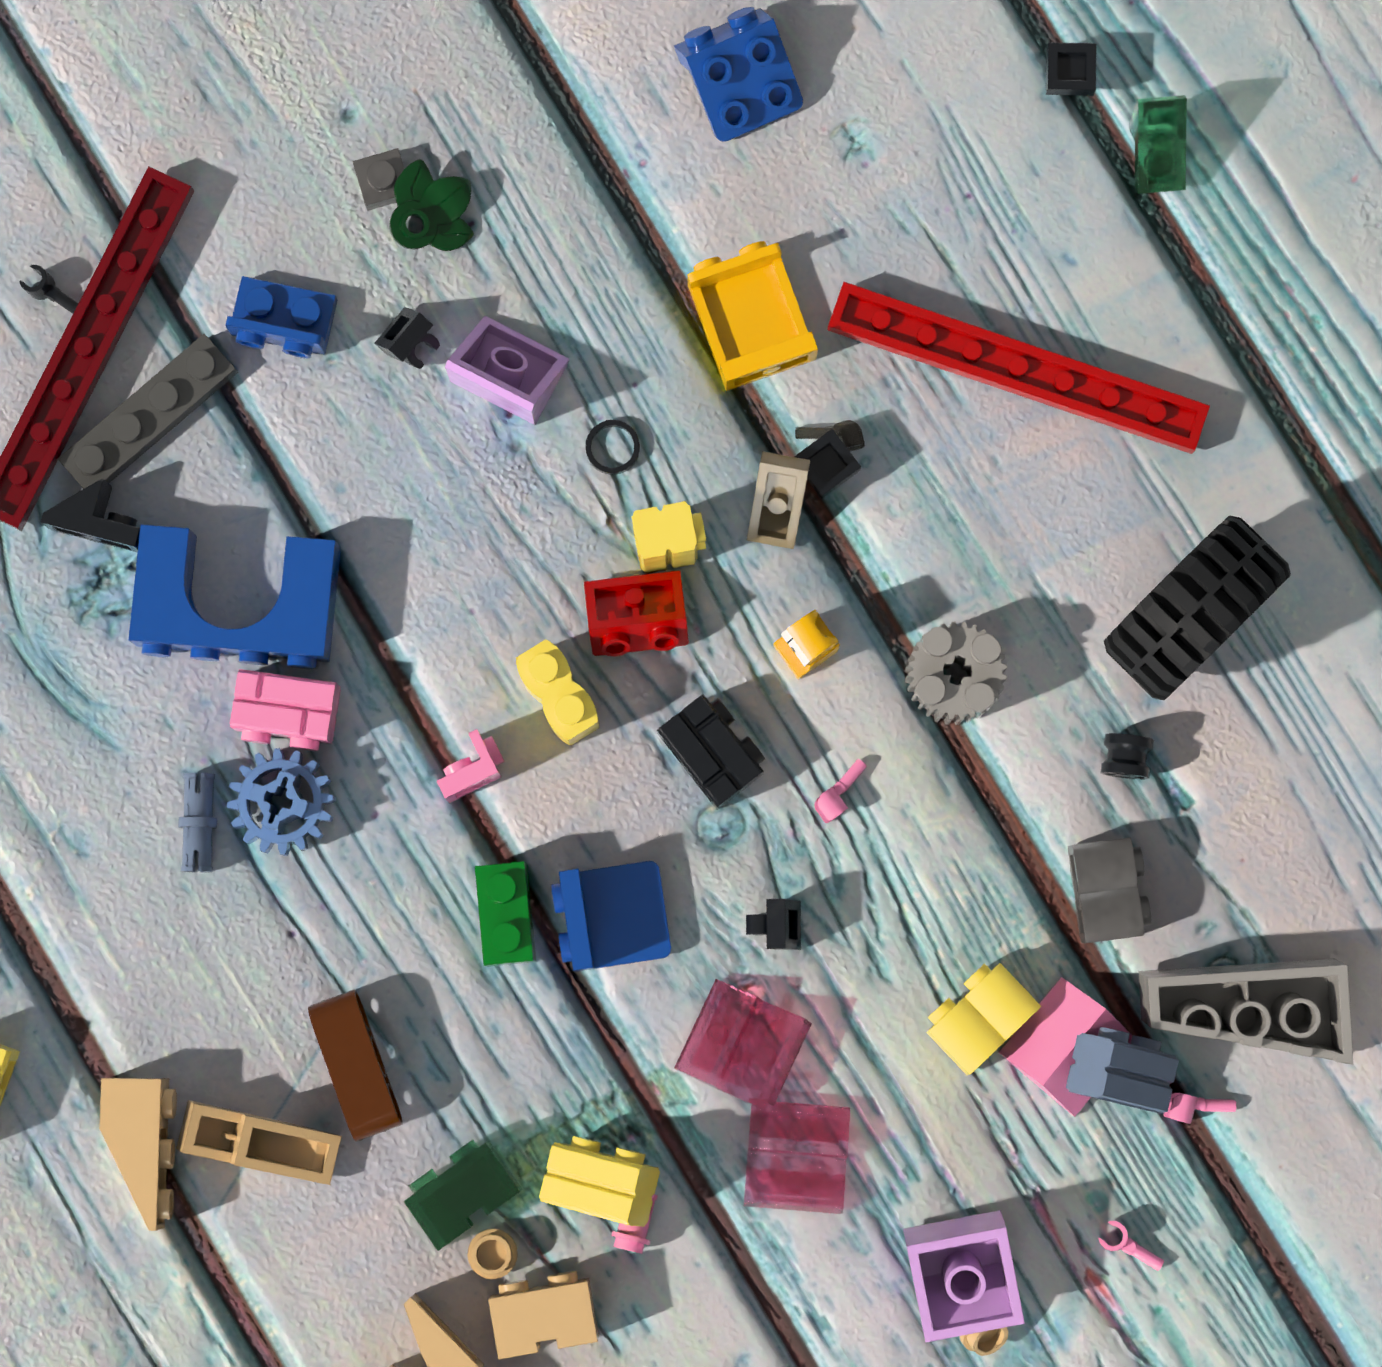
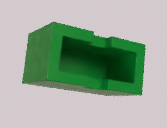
(505, 914)

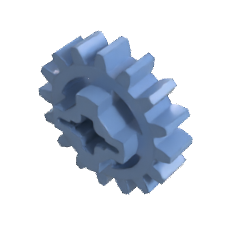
(288, 780)

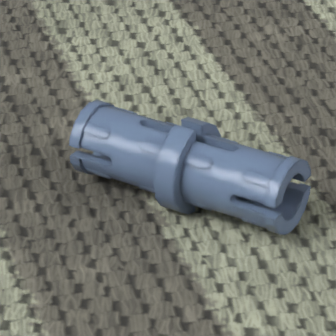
(197, 822)

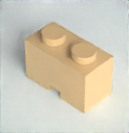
(543, 1313)

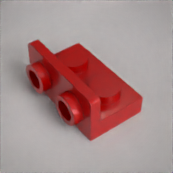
(636, 613)

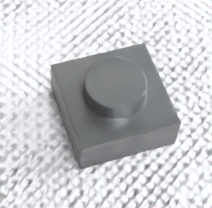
(378, 176)

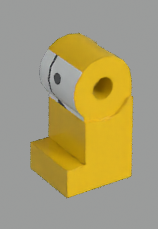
(806, 644)

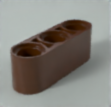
(355, 1065)

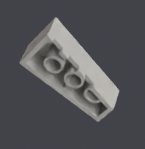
(1265, 1005)

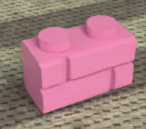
(284, 708)

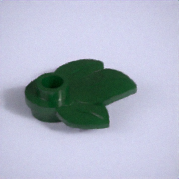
(435, 204)

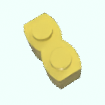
(552, 684)
(982, 1017)

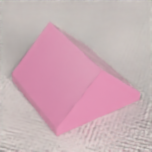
(1047, 1040)

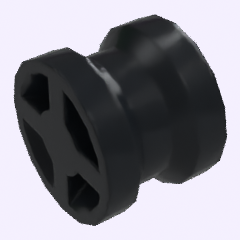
(1127, 756)

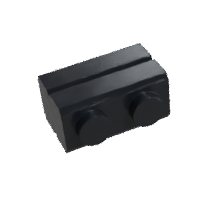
(711, 750)

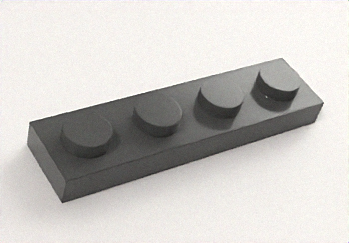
(149, 414)

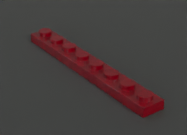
(88, 342)

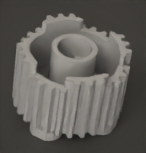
(976, 653)

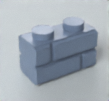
(1122, 1071)

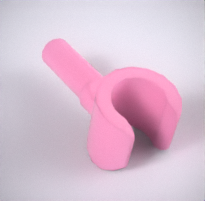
(829, 803)
(1183, 1106)
(1132, 1248)

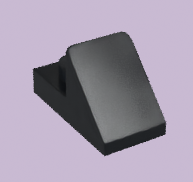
(84, 518)

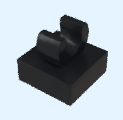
(1071, 69)
(403, 336)
(829, 463)
(779, 923)

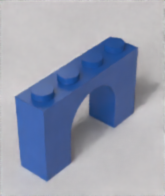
(293, 630)

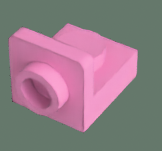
(465, 777)

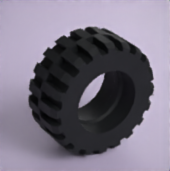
(1197, 607)

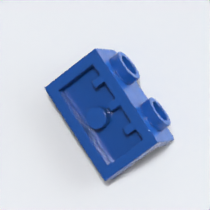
(282, 317)

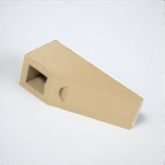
(136, 1132)

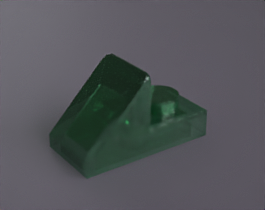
(1160, 143)

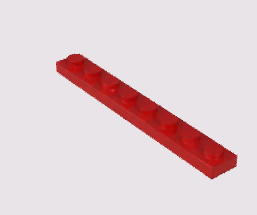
(1018, 368)

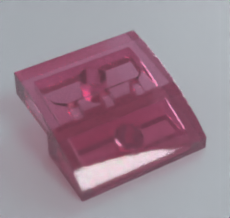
(743, 1045)
(797, 1157)

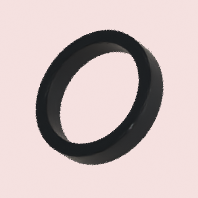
(612, 423)

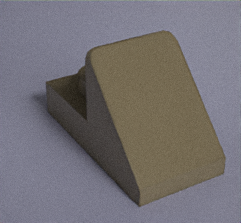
(778, 500)

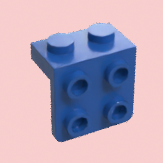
(740, 73)
(612, 915)

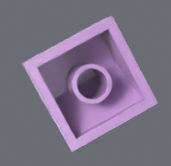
(963, 1276)

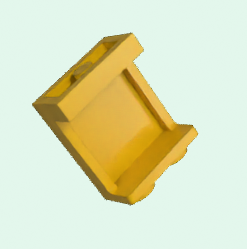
(750, 315)

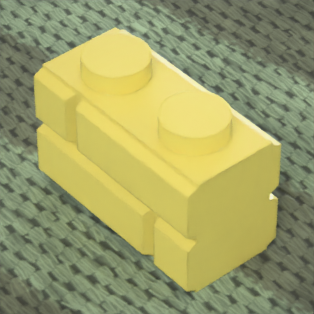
(668, 536)
(600, 1183)

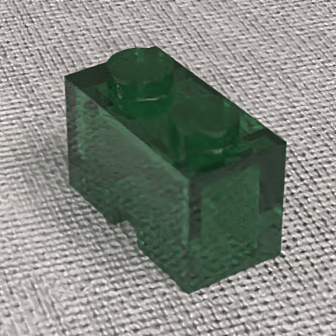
(447, 1200)

